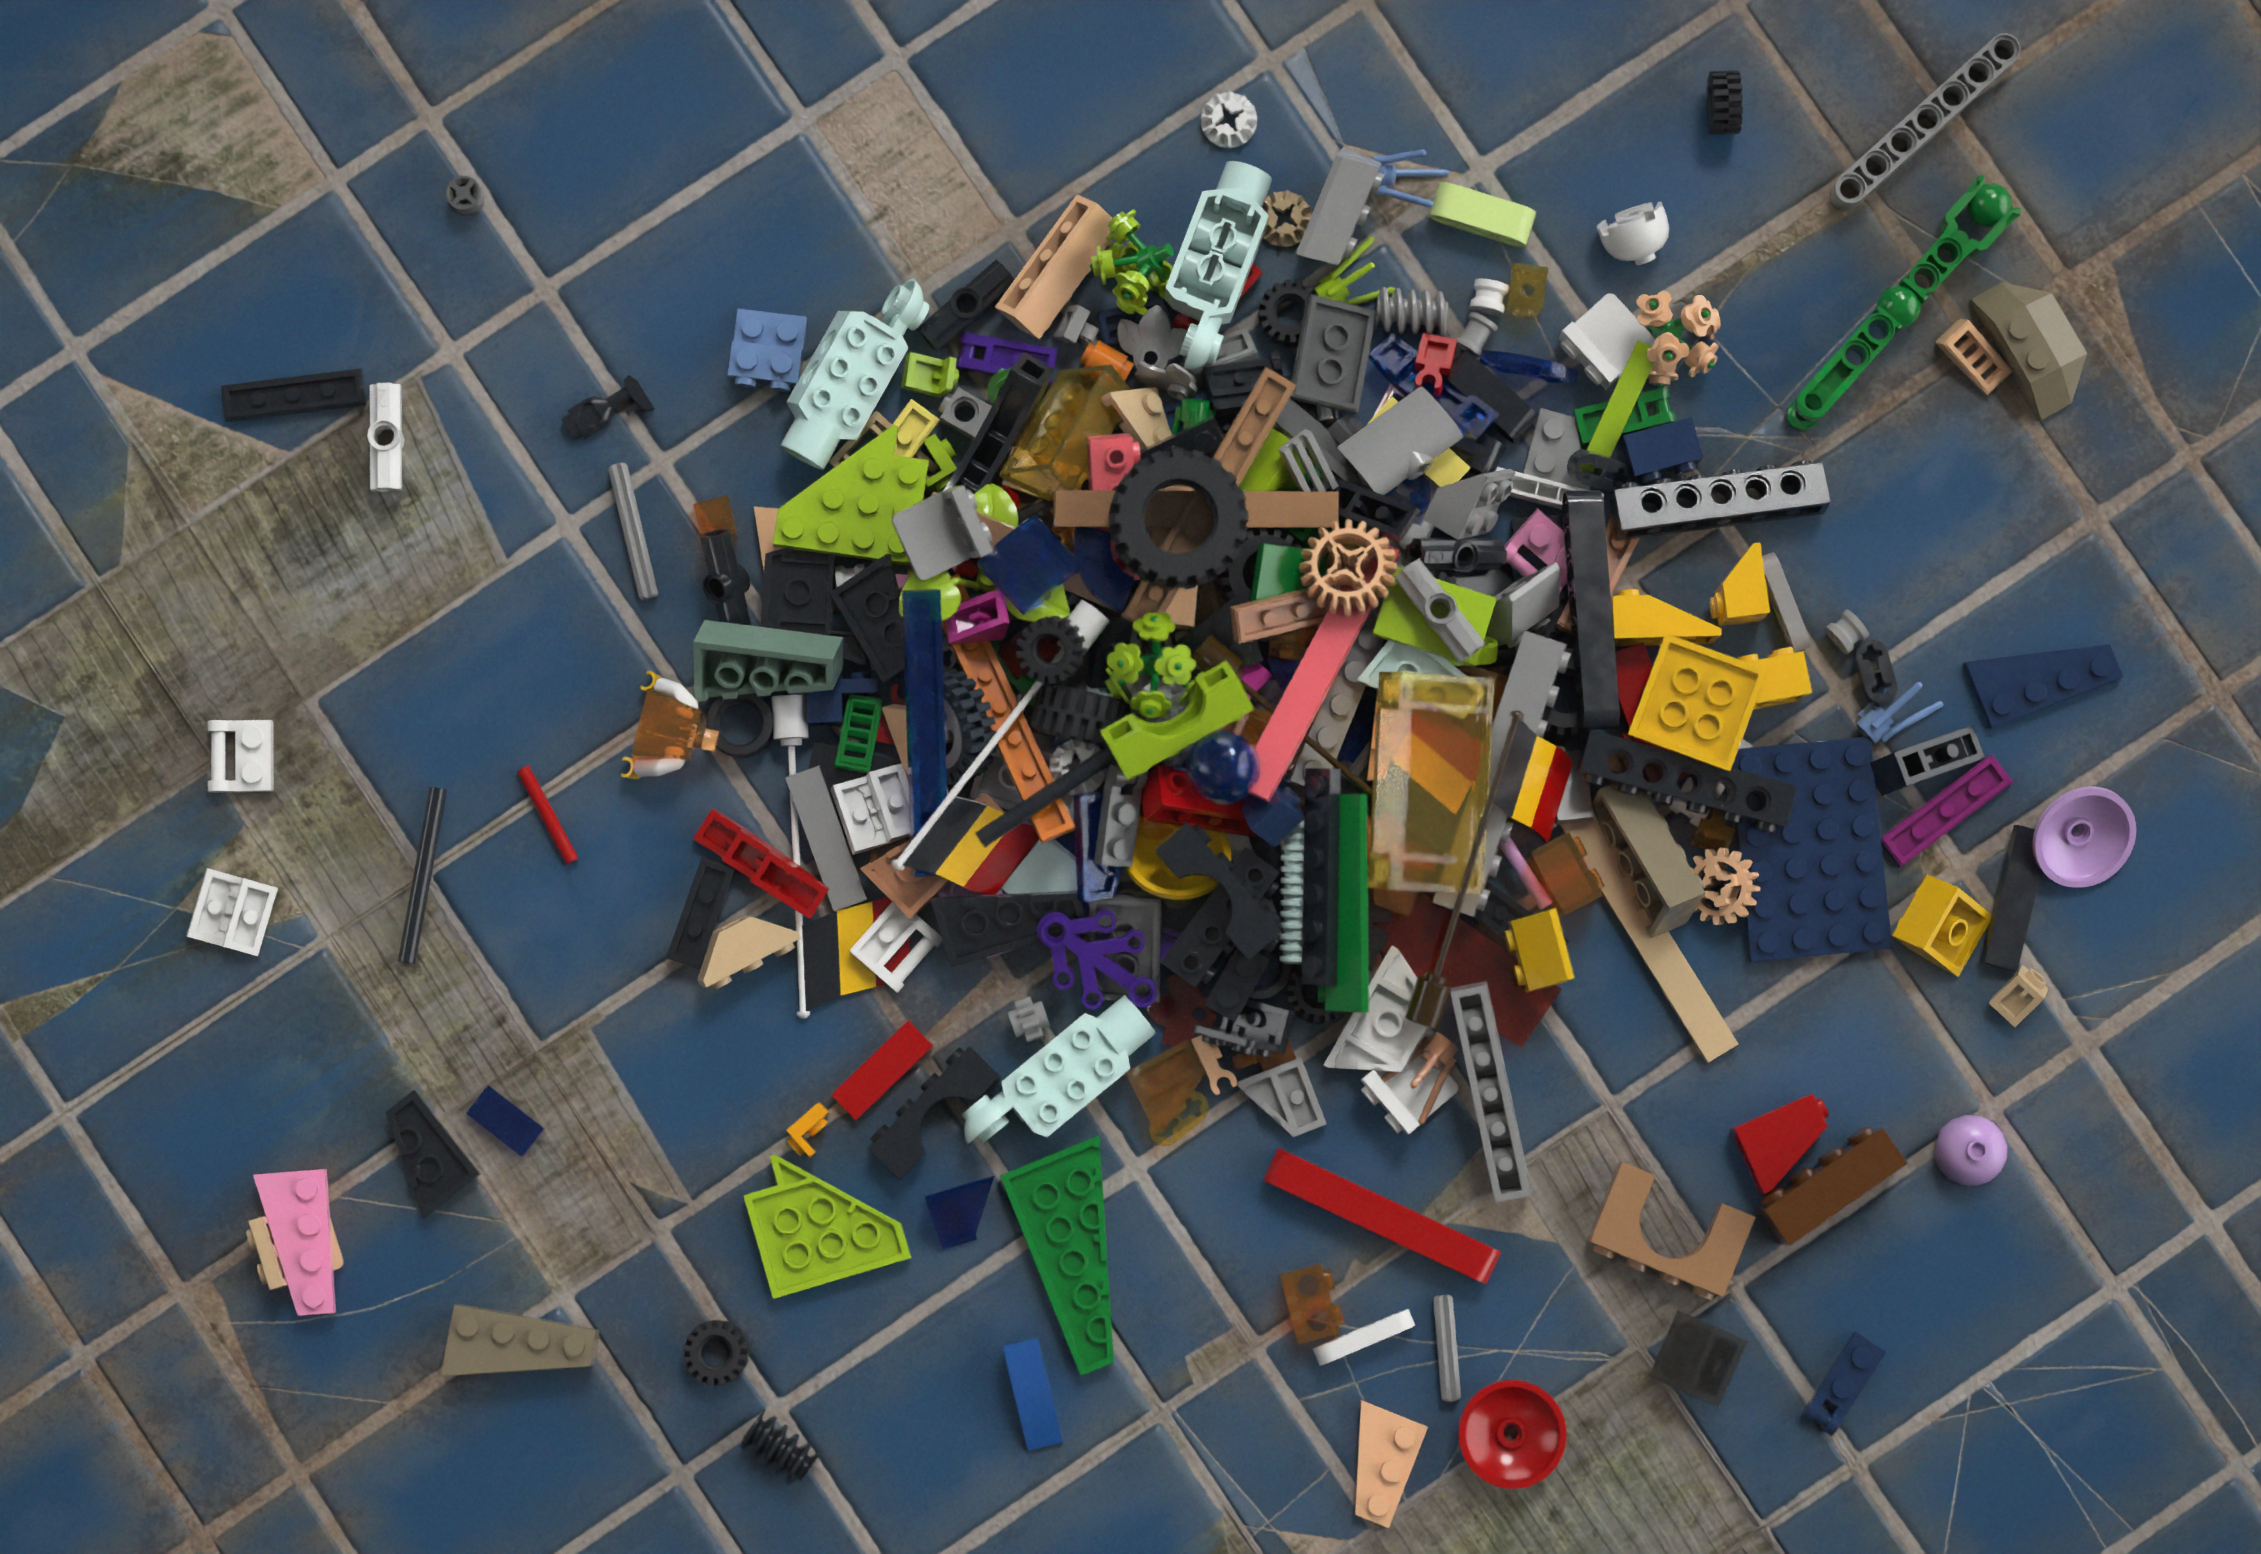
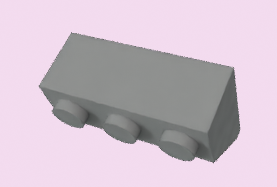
(1341, 207)

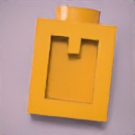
(810, 1122)

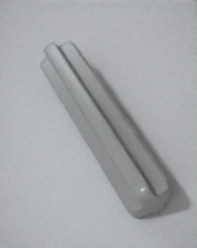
(1447, 1348)

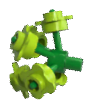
(1127, 259)

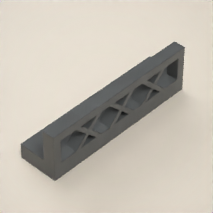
(1295, 419)

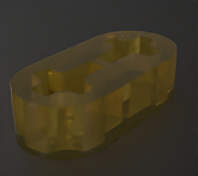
(1184, 1125)

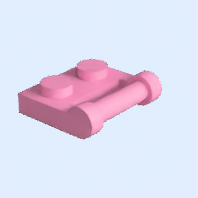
(1544, 540)

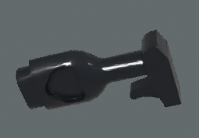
(596, 412)

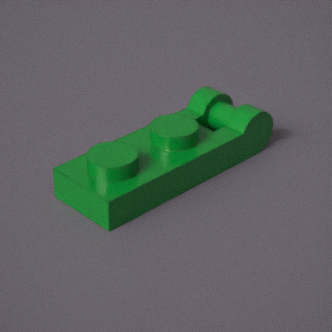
(1588, 417)

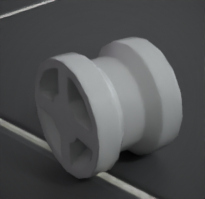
(1846, 631)

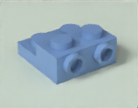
(767, 349)

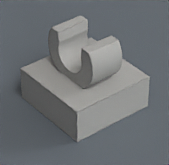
(1074, 326)

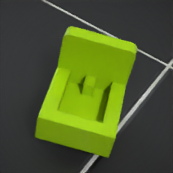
(929, 374)
(942, 454)

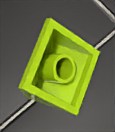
(1268, 468)

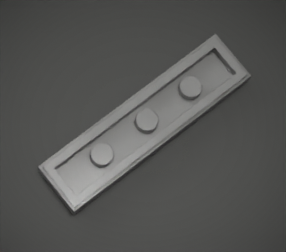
(826, 838)

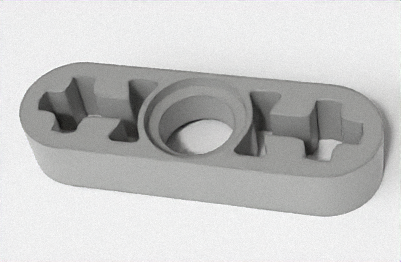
(1784, 604)

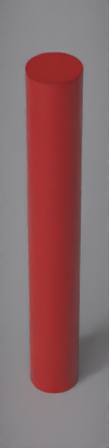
(547, 815)

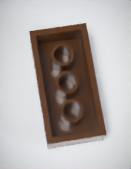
(1830, 1186)

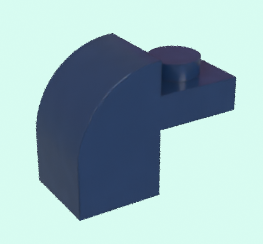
(827, 706)

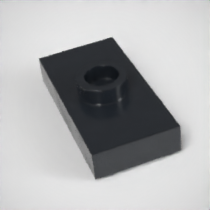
(1115, 632)

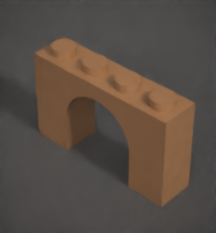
(1619, 1232)

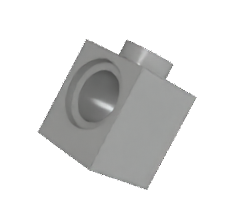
(962, 398)

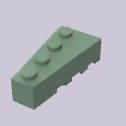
(762, 660)

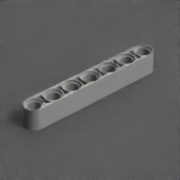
(1936, 110)

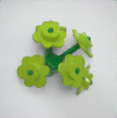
(1171, 663)

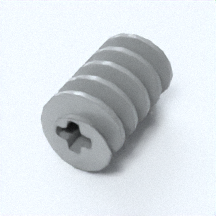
(1411, 311)

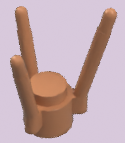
(1438, 1053)

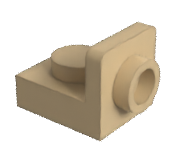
(2020, 995)

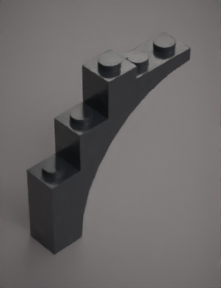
(1003, 424)

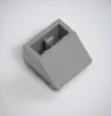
(1470, 504)

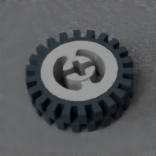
(965, 725)

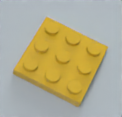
(1697, 702)

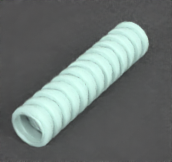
(1293, 896)

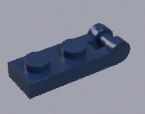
(1843, 1382)

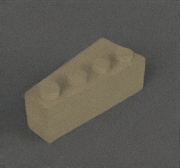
(1650, 857)
(507, 1342)

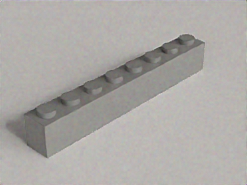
(1529, 691)
(1343, 697)

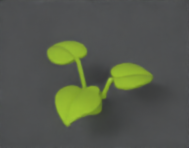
(999, 505)

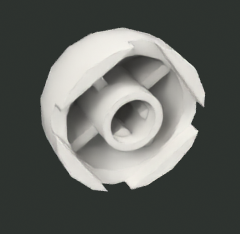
(1636, 233)

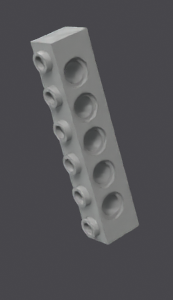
(1491, 1091)

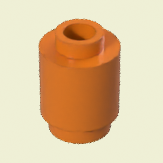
(1106, 355)

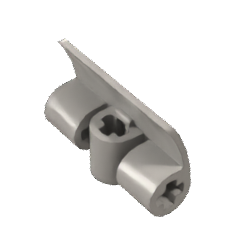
(1401, 442)

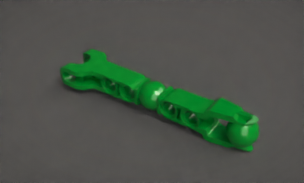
(1901, 304)

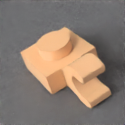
(1208, 1056)

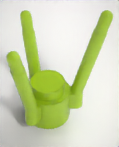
(1337, 288)

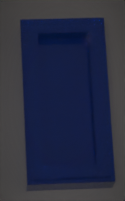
(505, 1120)

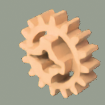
(1726, 898)

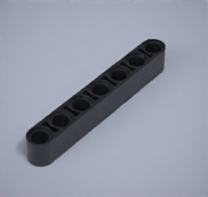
(1590, 610)

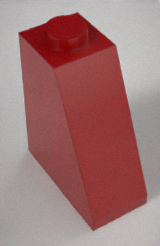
(1779, 1139)

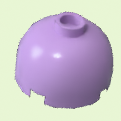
(1970, 1150)

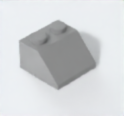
(1525, 605)

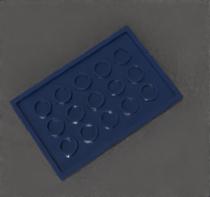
(1827, 866)

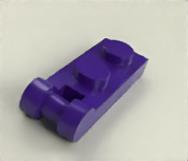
(999, 354)

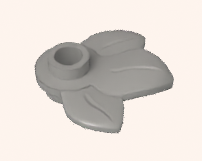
(1153, 335)
(1173, 379)

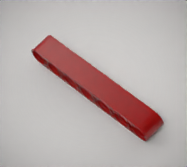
(1382, 1216)

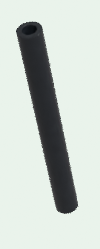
(1045, 796)
(422, 875)

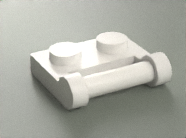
(252, 756)
(886, 938)

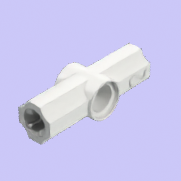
(387, 459)

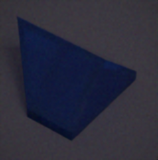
(959, 1211)

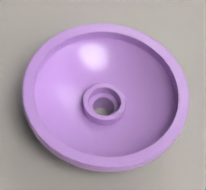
(2097, 845)

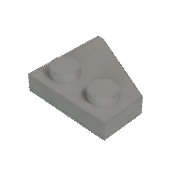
(1286, 1097)

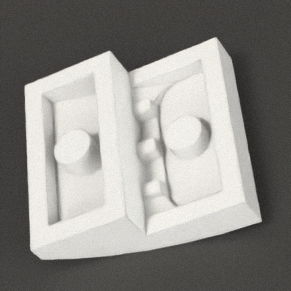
(874, 808)
(232, 912)

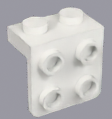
(1604, 339)
(1402, 1101)

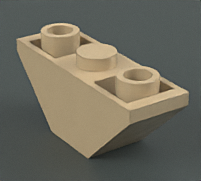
(742, 946)

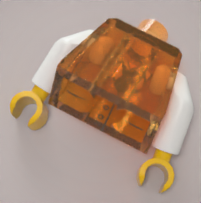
(667, 730)

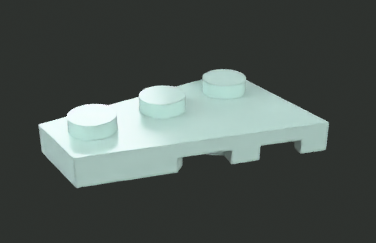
(1401, 658)

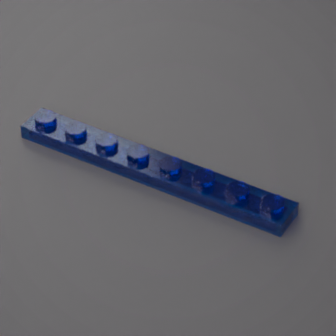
(924, 707)

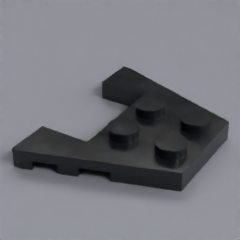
(799, 596)

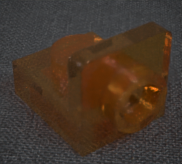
(715, 514)

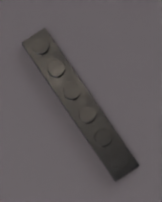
(1321, 876)

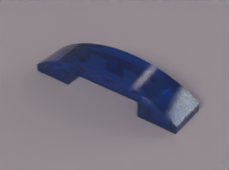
(1397, 364)

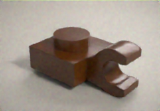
(1276, 1059)

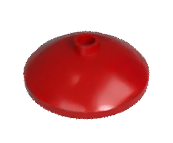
(1538, 1440)

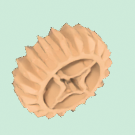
(1358, 558)

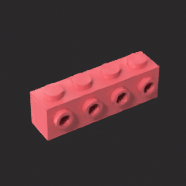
(1108, 461)

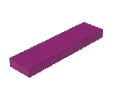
(1945, 810)

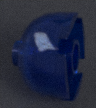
(1223, 767)

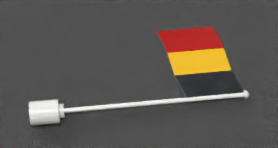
(948, 838)
(823, 952)

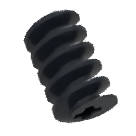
(779, 1448)

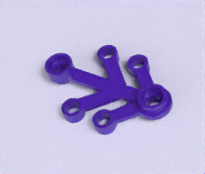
(1093, 955)

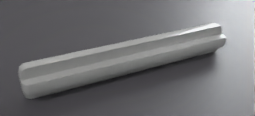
(633, 531)

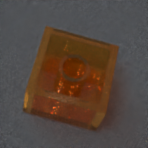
(1565, 874)

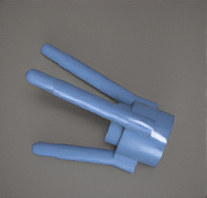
(1391, 172)
(1876, 723)

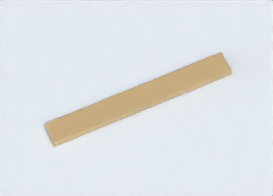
(1658, 953)

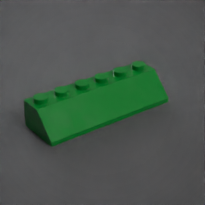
(1352, 959)

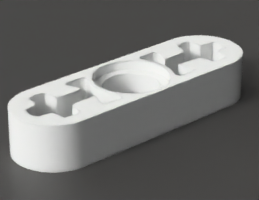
(1363, 1337)

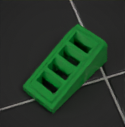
(861, 711)

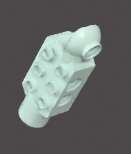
(1218, 258)
(850, 375)
(1064, 1073)

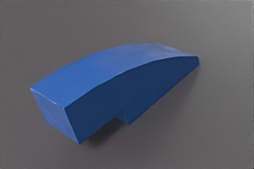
(1032, 1393)

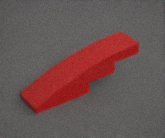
(761, 863)

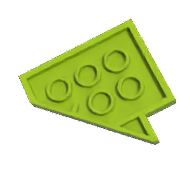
(854, 503)
(818, 1232)

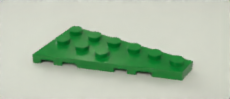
(1064, 1226)

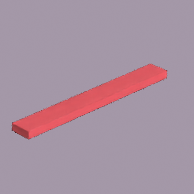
(1308, 689)

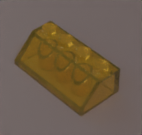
(1054, 443)

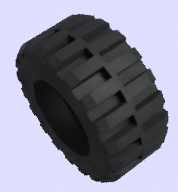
(1187, 470)

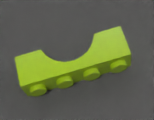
(1215, 703)

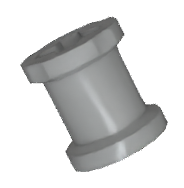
(1475, 334)

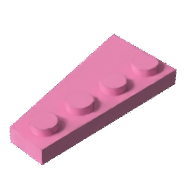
(301, 1230)

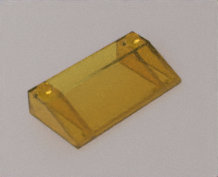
(1429, 781)

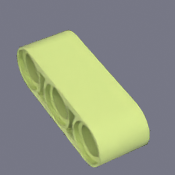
(1482, 214)

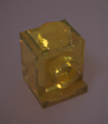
(1528, 275)

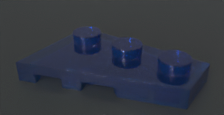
(1093, 879)

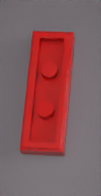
(882, 1070)

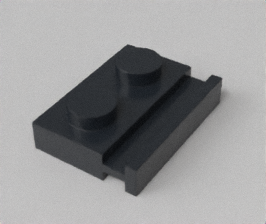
(1231, 384)

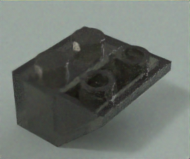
(1698, 1358)

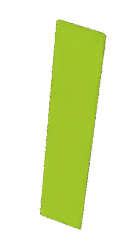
(1621, 403)

